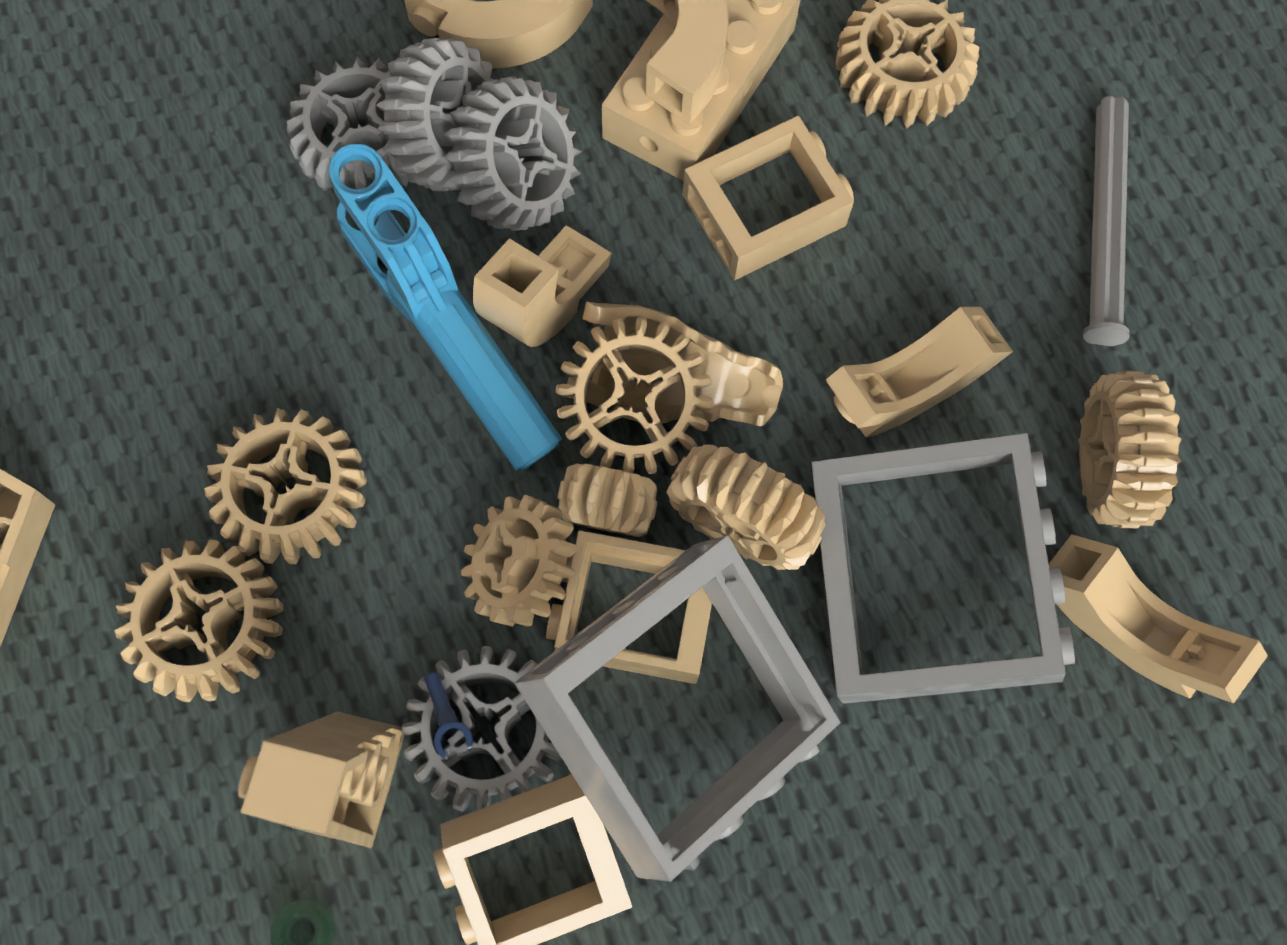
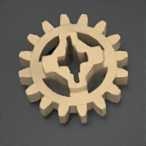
(518, 566)

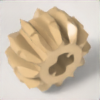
(607, 499)

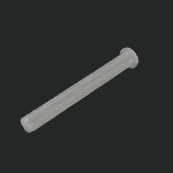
(1109, 225)

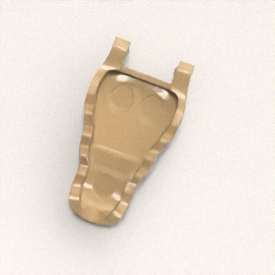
(742, 384)

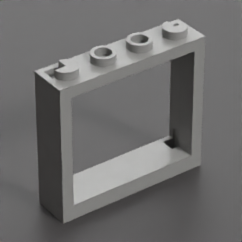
(1037, 531)
(754, 777)

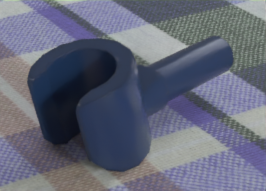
(444, 714)

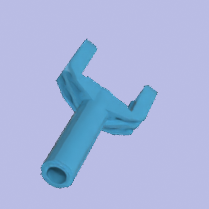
(427, 295)

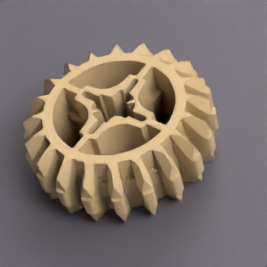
(907, 75)
(609, 353)
(291, 442)
(1129, 449)
(750, 503)
(153, 637)

